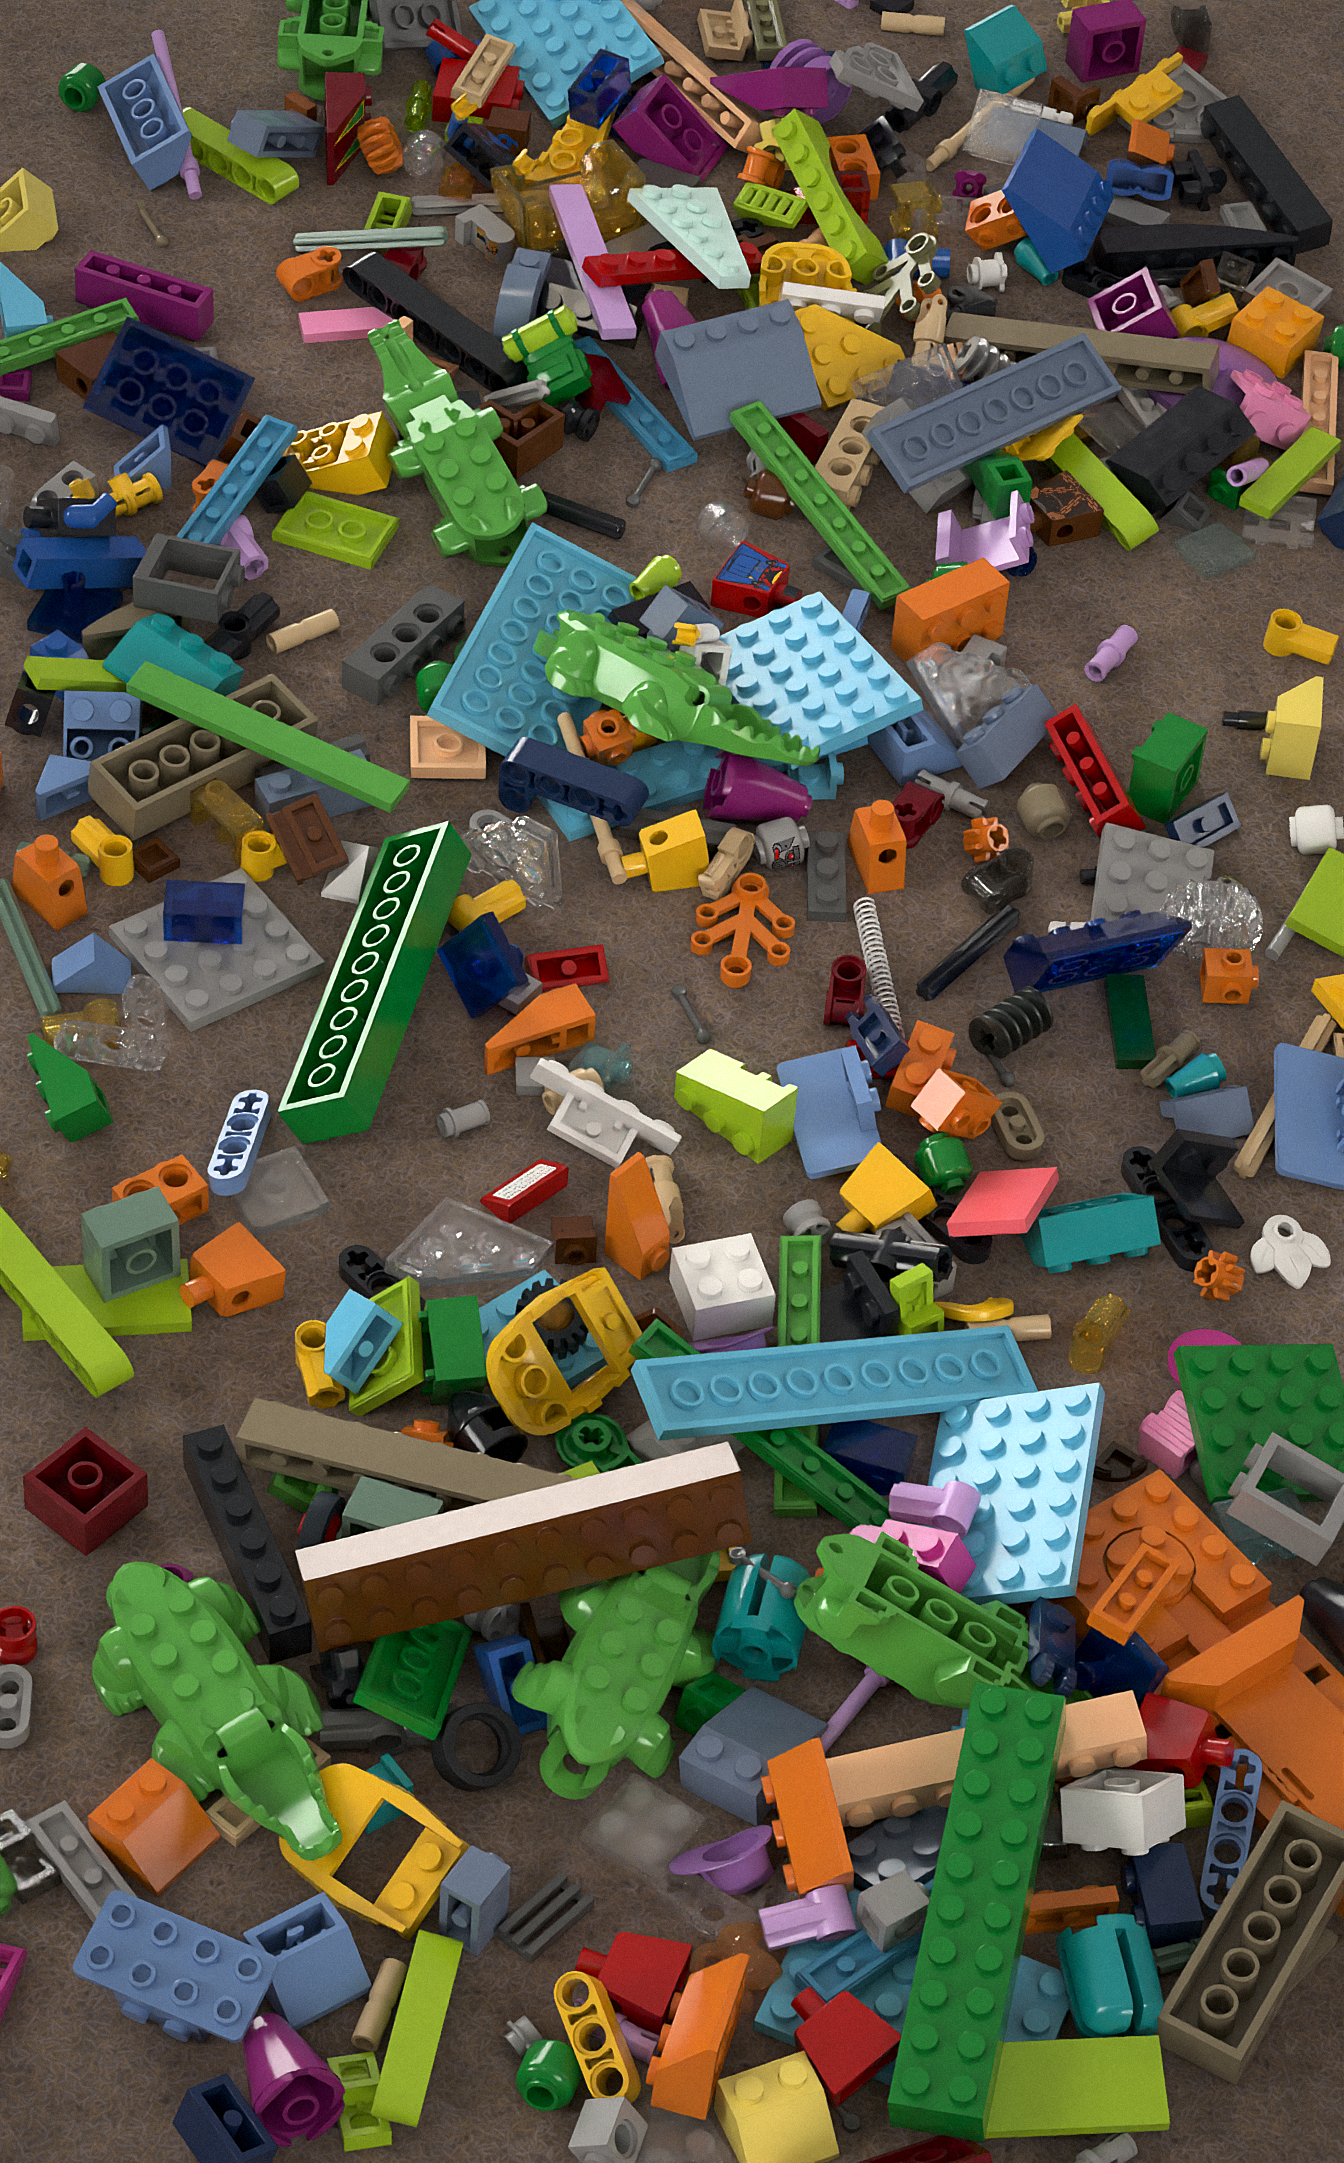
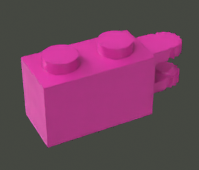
(937, 1551)

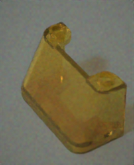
(533, 216)

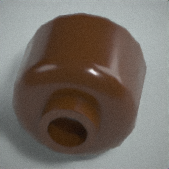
(768, 496)

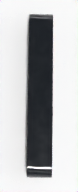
(434, 322)

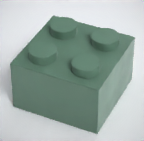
(131, 1244)

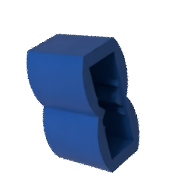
(1149, 180)

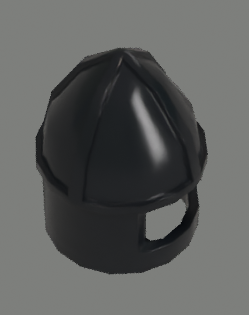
(481, 1426)

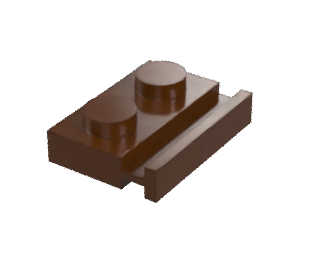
(307, 839)

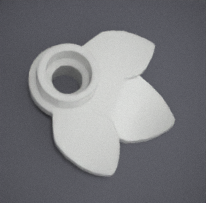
(1288, 1255)

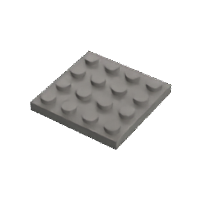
(217, 979)

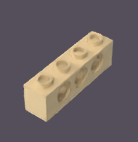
(848, 455)

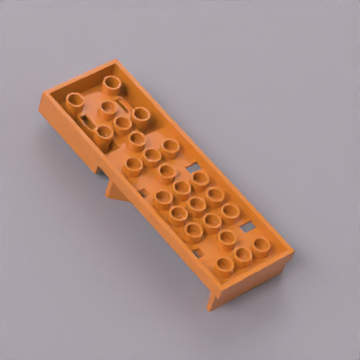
(1225, 1646)

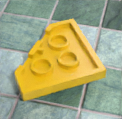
(842, 353)

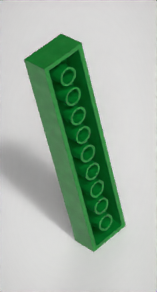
(375, 984)
(977, 1913)

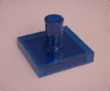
(72, 607)
(483, 964)
(1111, 1668)

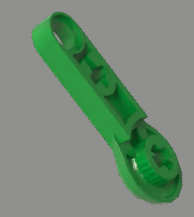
(609, 1454)

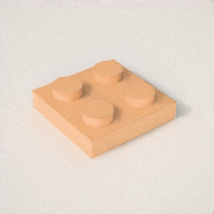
(443, 752)

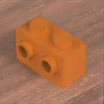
(928, 1052)
(955, 1105)

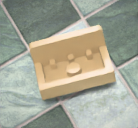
(725, 33)

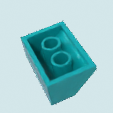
(175, 650)
(1092, 1231)

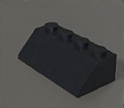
(564, 287)
(1180, 447)

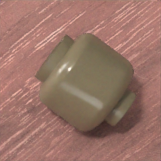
(1044, 810)

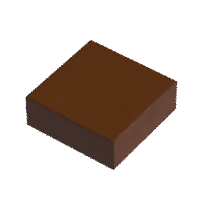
(154, 860)

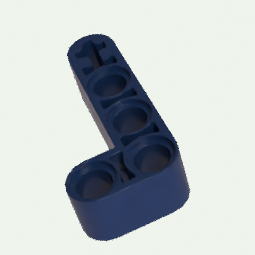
(569, 779)

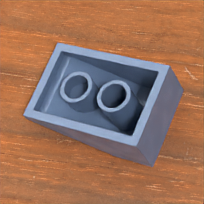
(734, 1747)

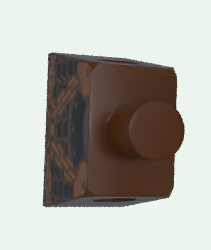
(1064, 511)

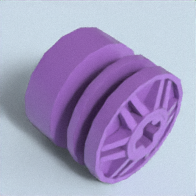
(808, 54)

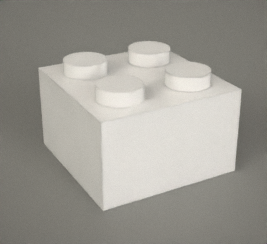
(722, 1286)
(1123, 1810)

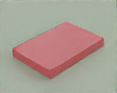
(1003, 1202)

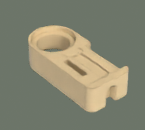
(727, 864)

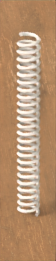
(888, 980)

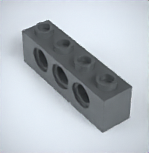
(403, 644)

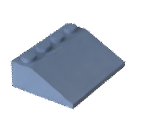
(736, 362)

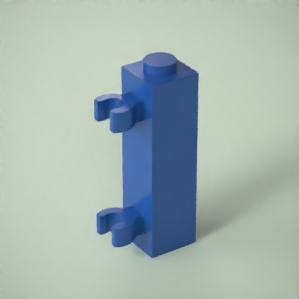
(103, 560)

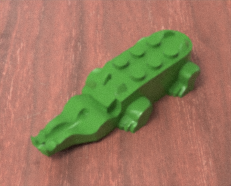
(329, 39)
(453, 455)
(912, 1625)

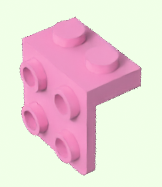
(1271, 409)

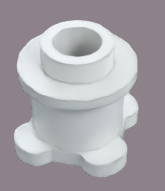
(988, 272)

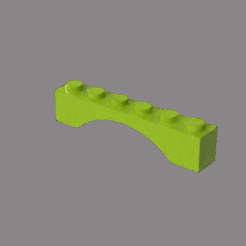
(808, 158)

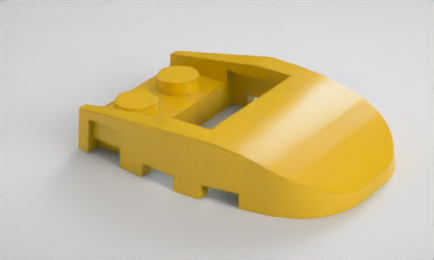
(802, 265)
(527, 1377)
(415, 1886)

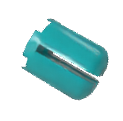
(758, 1625)
(1111, 1978)

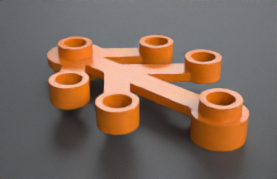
(749, 893)

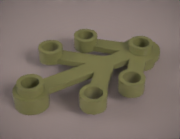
(919, 253)

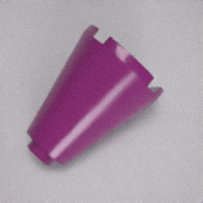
(661, 313)
(752, 791)
(289, 2082)

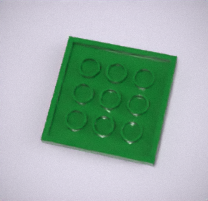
(1252, 1390)

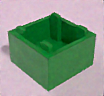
(1166, 767)
(452, 1348)

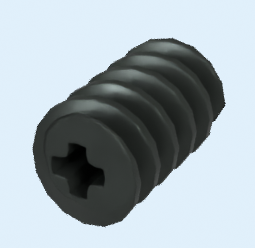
(1011, 1023)

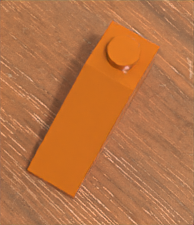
(543, 1028)
(635, 1222)

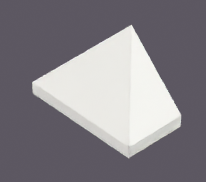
(350, 880)

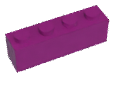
(154, 296)

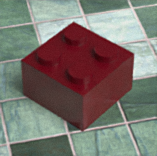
(85, 1491)

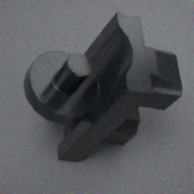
(1197, 181)
(340, 1675)

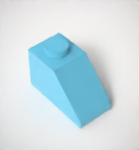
(357, 1339)

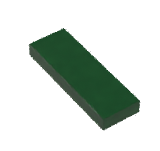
(1129, 1020)

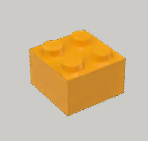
(1276, 330)

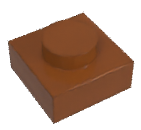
(298, 103)

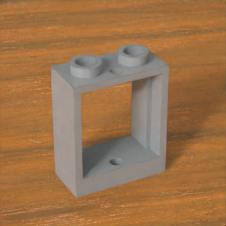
(1276, 1519)

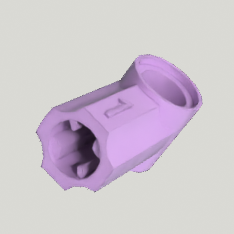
(241, 537)
(942, 1508)
(821, 1915)

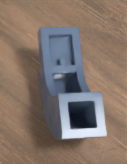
(520, 290)

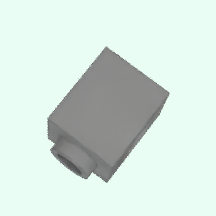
(893, 1910)
(608, 2132)

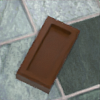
(1200, 284)

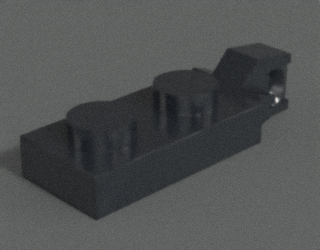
(886, 147)

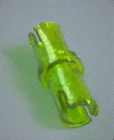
(418, 106)

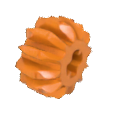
(380, 145)

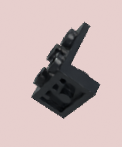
(1189, 1170)
(858, 1305)

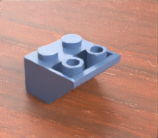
(99, 723)
(914, 746)
(315, 1961)

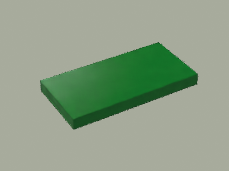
(414, 1675)

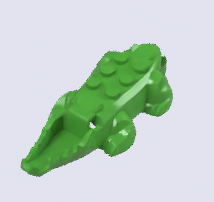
(658, 689)
(625, 1657)
(187, 1662)

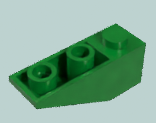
(996, 479)
(72, 1094)

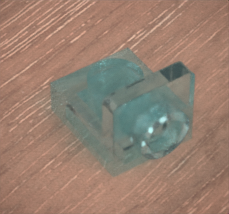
(610, 1065)

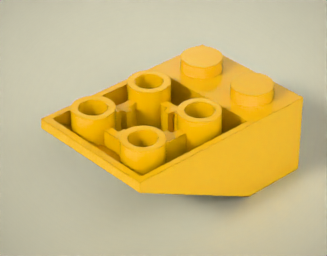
(347, 454)

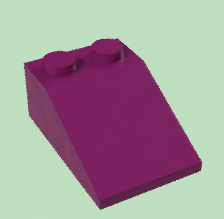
(778, 89)
(669, 129)

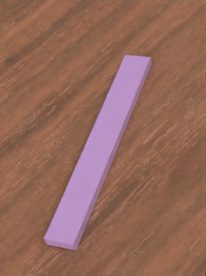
(584, 239)

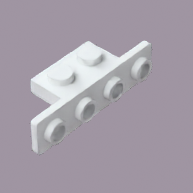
(597, 1120)

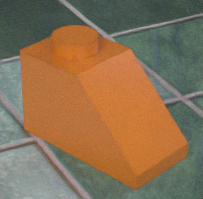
(1149, 144)

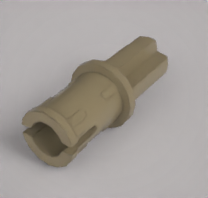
(1170, 1058)

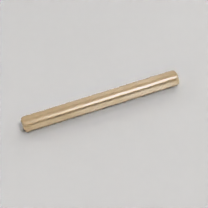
(1264, 1130)

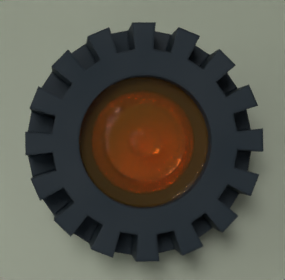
(560, 1326)

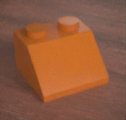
(152, 1827)

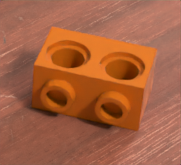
(855, 154)
(993, 221)
(179, 1184)

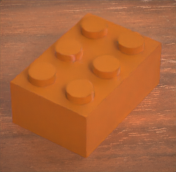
(951, 610)

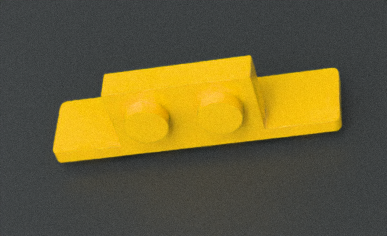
(1142, 100)

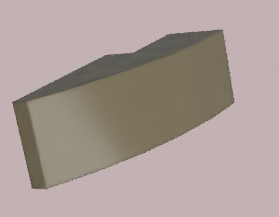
(106, 633)

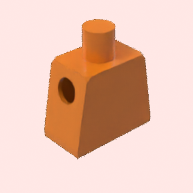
(876, 833)
(49, 882)
(233, 1274)

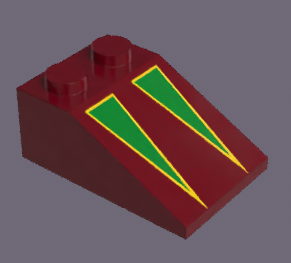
(344, 113)

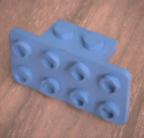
(833, 1110)
(1309, 1115)
(174, 1970)

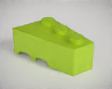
(738, 1104)

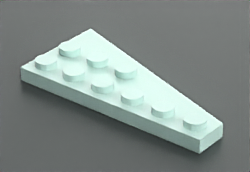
(698, 228)

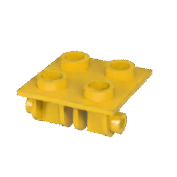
(1043, 443)

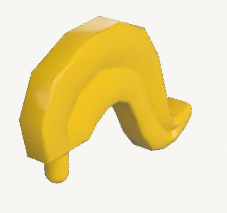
(986, 1311)

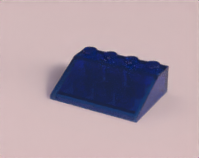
(166, 382)
(1090, 952)

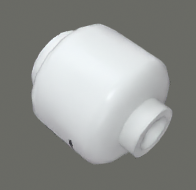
(1315, 829)

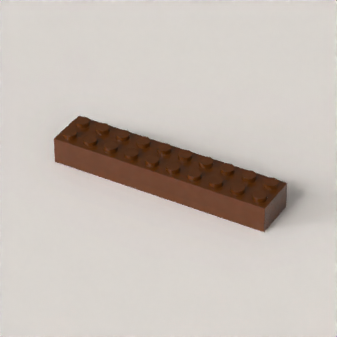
(524, 1546)

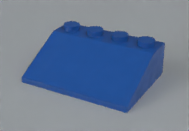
(1057, 200)

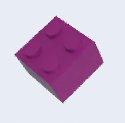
(1105, 40)
(1134, 307)

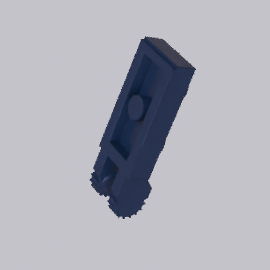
(878, 1036)
(1052, 1646)

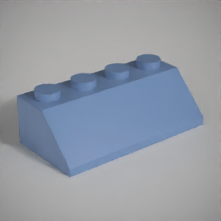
(147, 120)

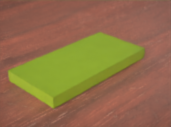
(142, 1312)
(1079, 2087)

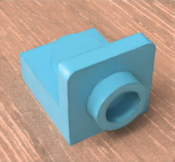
(820, 778)

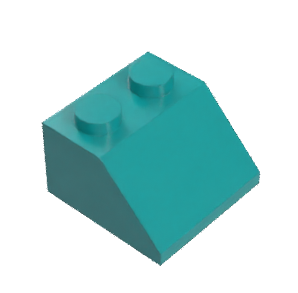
(1004, 51)

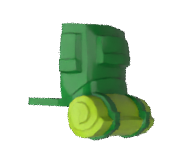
(551, 354)

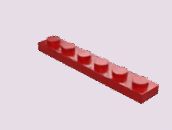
(653, 266)

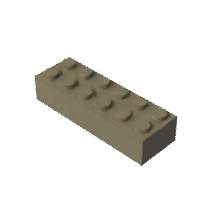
(153, 776)
(1256, 1944)

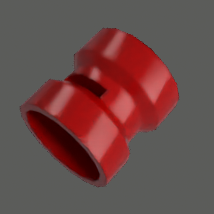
(17, 1635)

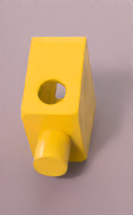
(670, 853)
(882, 1192)

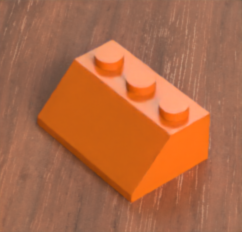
(807, 1820)
(698, 2038)

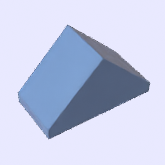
(150, 456)
(62, 786)
(90, 968)

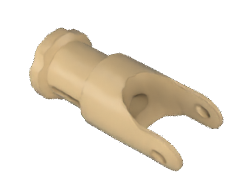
(930, 324)
(668, 1194)

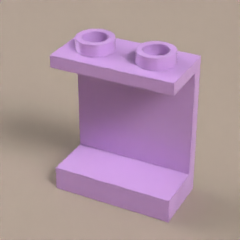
(1000, 542)

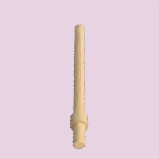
(948, 147)
(608, 847)

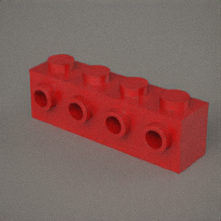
(1091, 771)

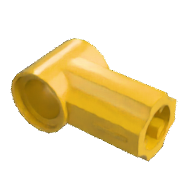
(1205, 317)
(1289, 635)
(107, 851)
(260, 855)
(502, 899)
(310, 1356)

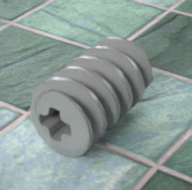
(980, 359)

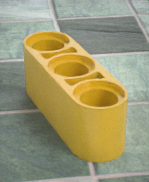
(579, 2025)

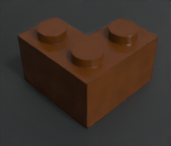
(528, 435)

